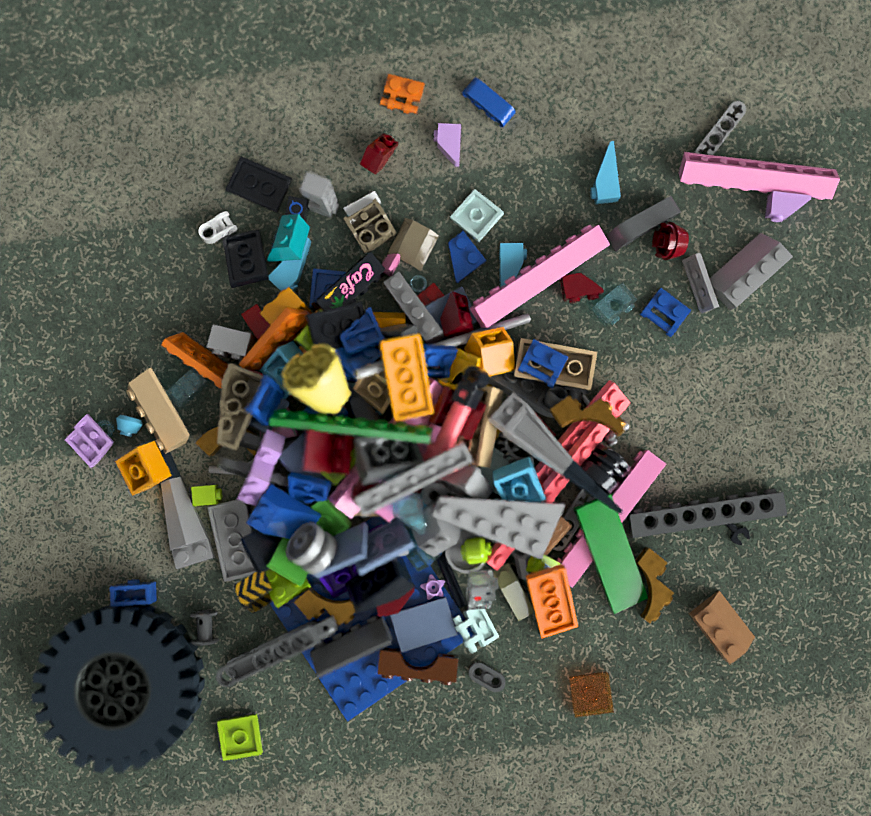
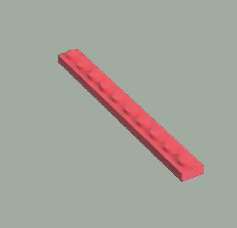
(556, 482)

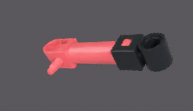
(465, 398)

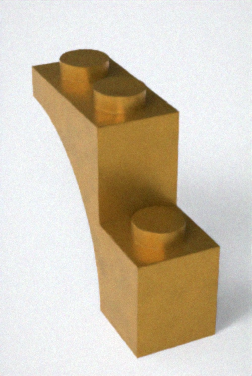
(599, 412)
(659, 595)
(312, 605)

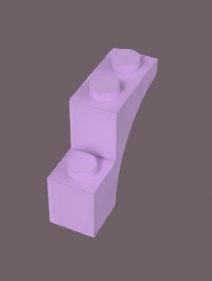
(262, 467)

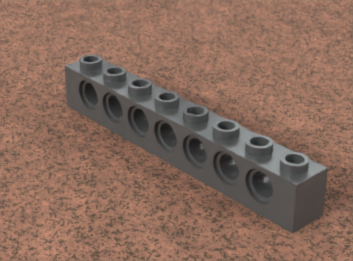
(774, 507)

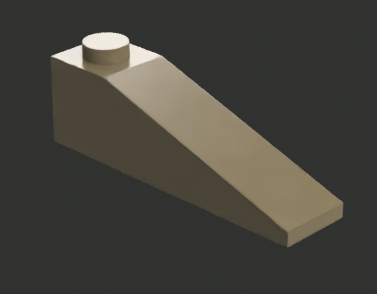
(237, 392)

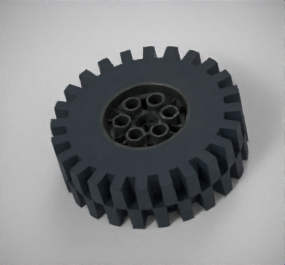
(69, 684)

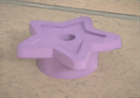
(433, 582)

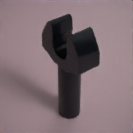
(735, 531)

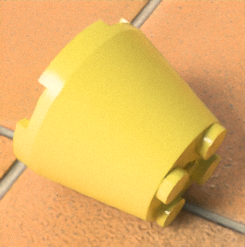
(317, 379)

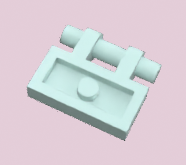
(481, 626)

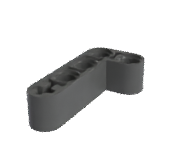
(643, 223)

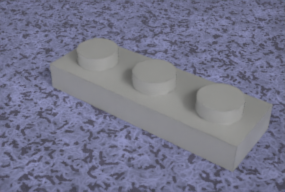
(700, 283)

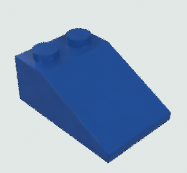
(280, 514)

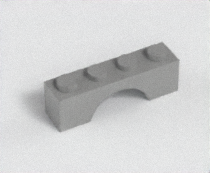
(320, 193)
(414, 309)

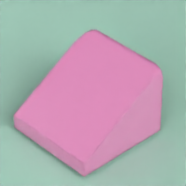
(391, 263)

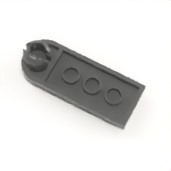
(533, 392)

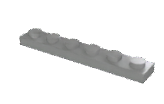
(413, 479)

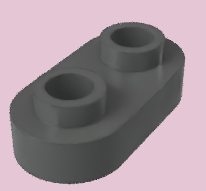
(485, 678)

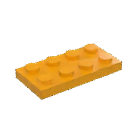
(406, 377)

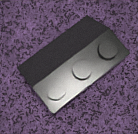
(384, 458)

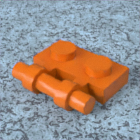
(405, 89)

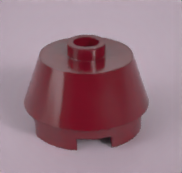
(670, 241)

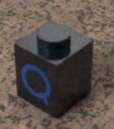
(297, 206)

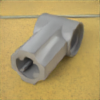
(521, 562)

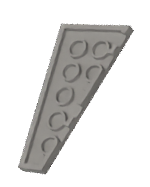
(509, 522)

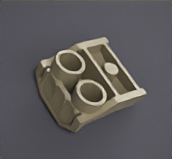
(370, 226)
(414, 243)

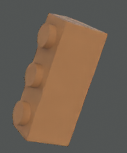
(723, 627)

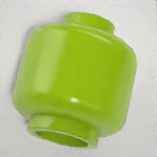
(475, 550)

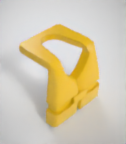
(459, 365)

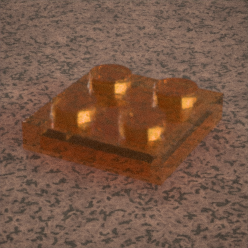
(591, 694)

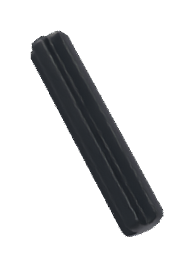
(451, 581)

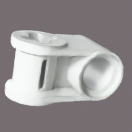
(218, 227)

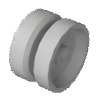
(311, 548)
(454, 555)

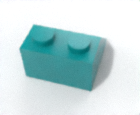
(289, 239)

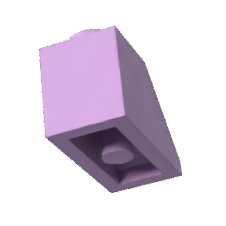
(449, 141)
(783, 204)

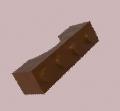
(441, 669)

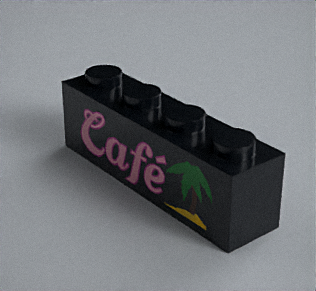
(351, 284)

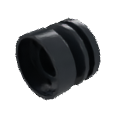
(605, 467)

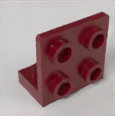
(443, 407)
(327, 452)

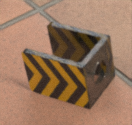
(254, 592)

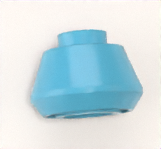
(128, 425)

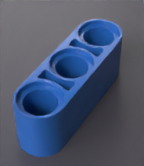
(489, 101)

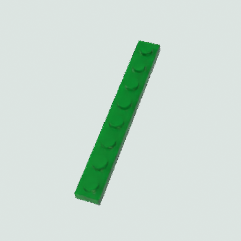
(345, 425)

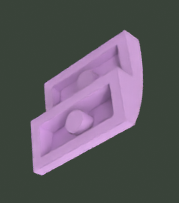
(89, 441)

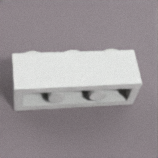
(361, 203)

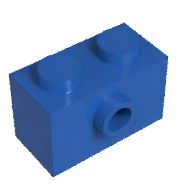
(133, 593)

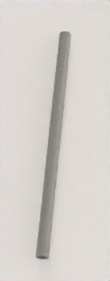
(455, 341)

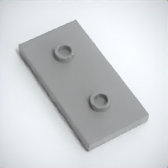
(228, 526)

